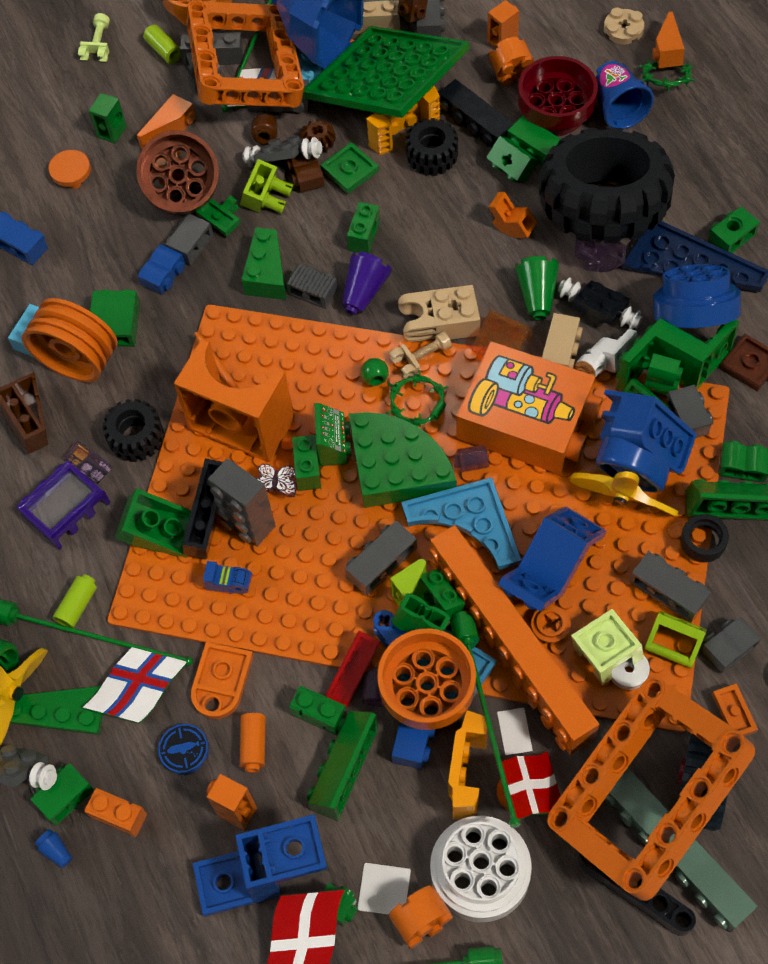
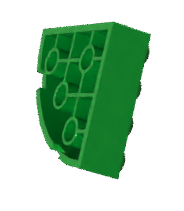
(397, 460)

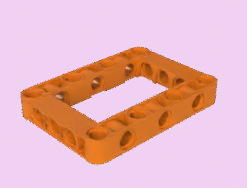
(215, 89)
(688, 814)

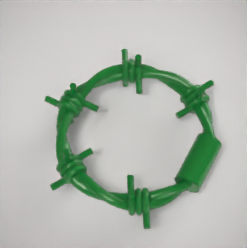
(666, 83)
(438, 409)

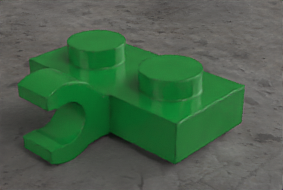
(221, 216)

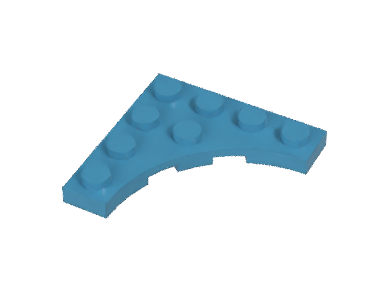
(472, 509)

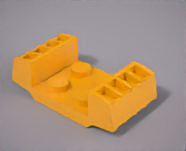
(383, 126)
(474, 735)

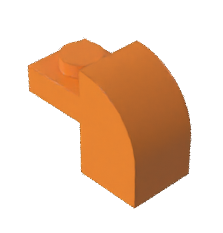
(511, 220)

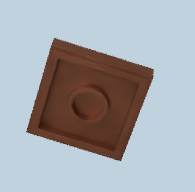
(747, 362)

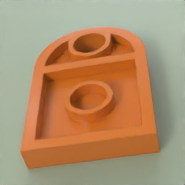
(220, 678)

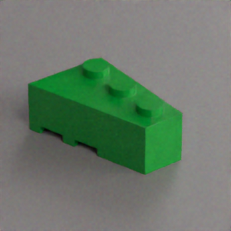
(263, 267)

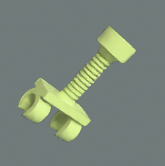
(101, 23)

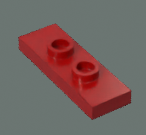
(353, 668)

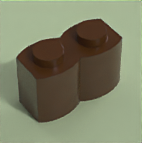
(306, 172)

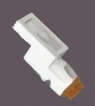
(605, 354)

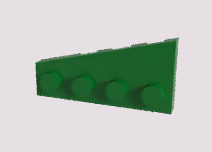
(59, 711)

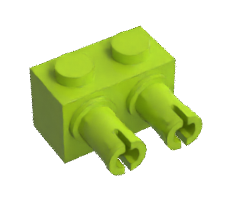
(258, 186)

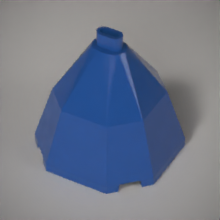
(321, 26)

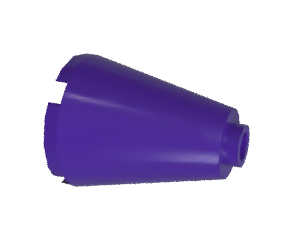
(363, 281)

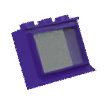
(61, 502)

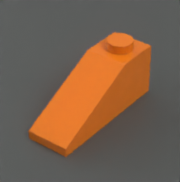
(669, 45)
(173, 115)

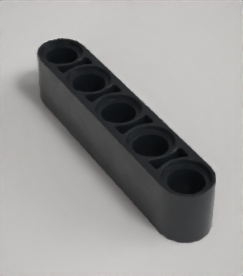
(665, 918)

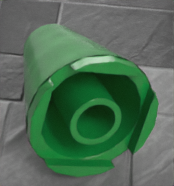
(537, 283)

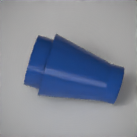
(53, 848)

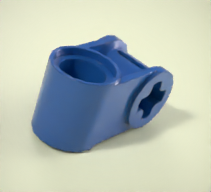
(385, 634)

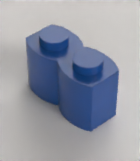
(161, 269)

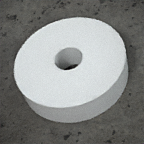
(634, 679)

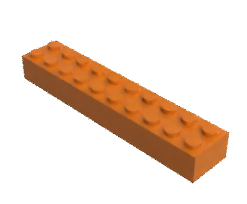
(514, 642)

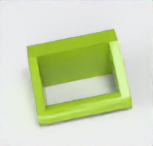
(407, 580)
(680, 626)

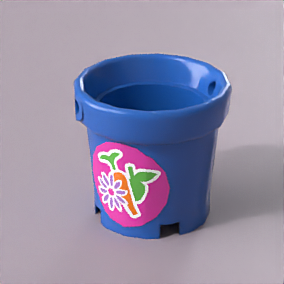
(622, 96)

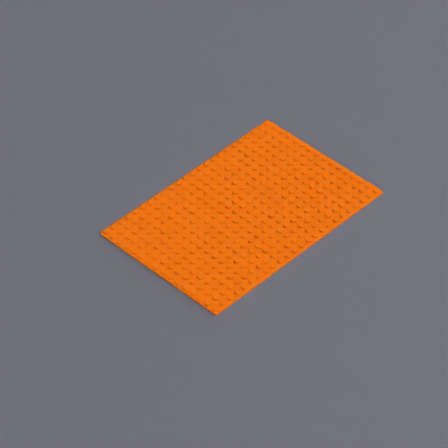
(298, 585)

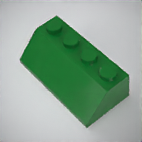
(727, 499)
(343, 764)

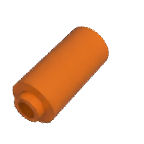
(252, 742)

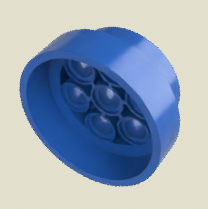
(697, 297)

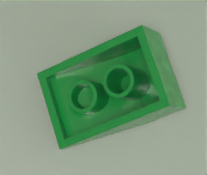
(153, 523)

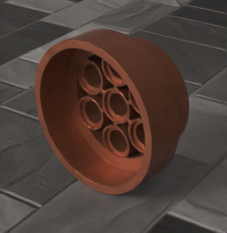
(165, 146)

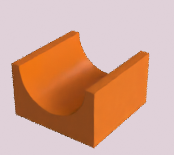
(239, 417)

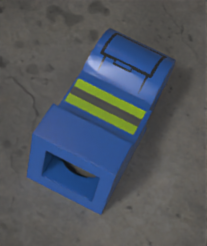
(226, 578)

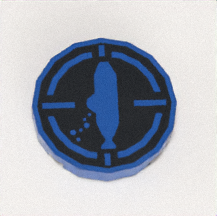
(183, 749)

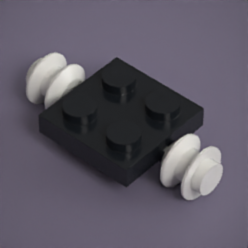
(600, 302)

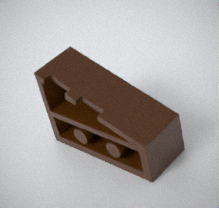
(23, 412)

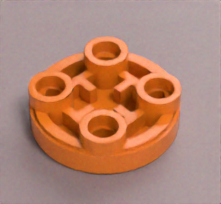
(69, 168)

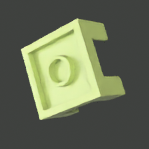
(607, 645)

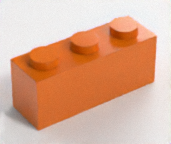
(231, 801)

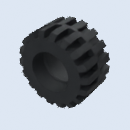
(432, 134)
(128, 415)

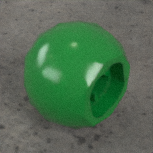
(374, 371)

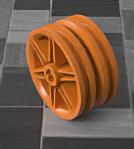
(69, 340)

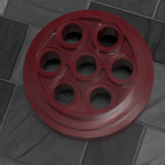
(557, 94)

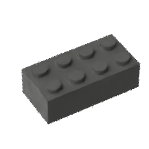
(242, 502)

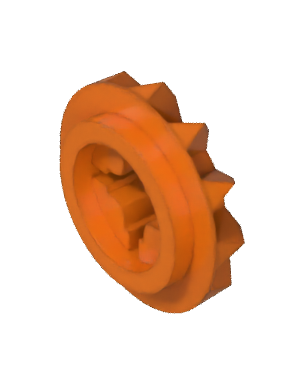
(553, 614)

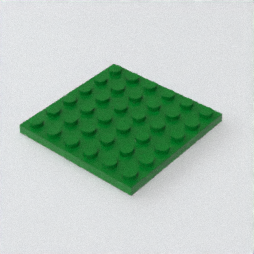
(386, 71)

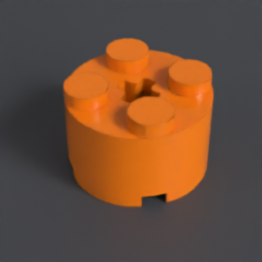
(510, 59)
(420, 916)

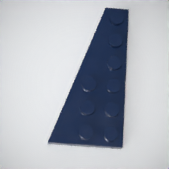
(671, 248)

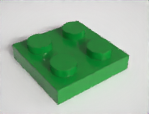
(349, 168)

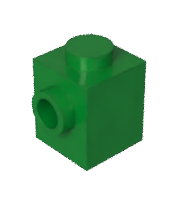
(347, 908)

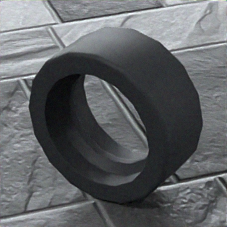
(714, 524)

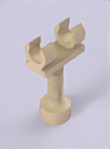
(398, 354)

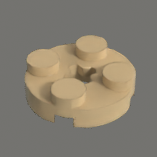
(630, 18)

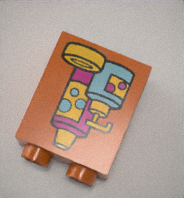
(528, 408)

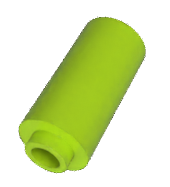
(162, 44)
(75, 601)

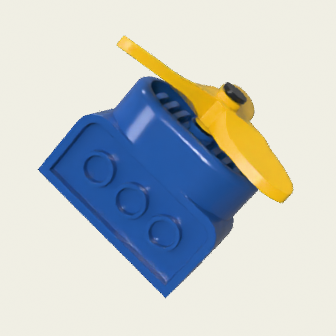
(638, 450)

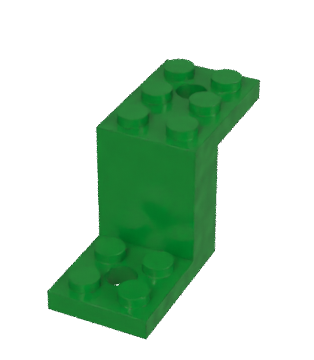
(665, 339)

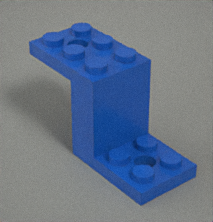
(552, 558)
(259, 865)

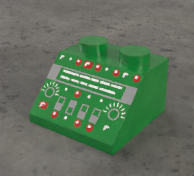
(331, 435)

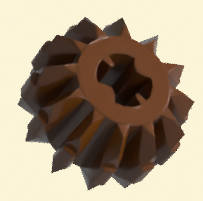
(322, 131)

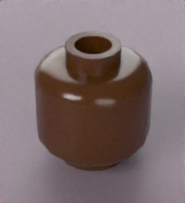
(264, 129)

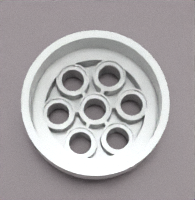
(471, 902)

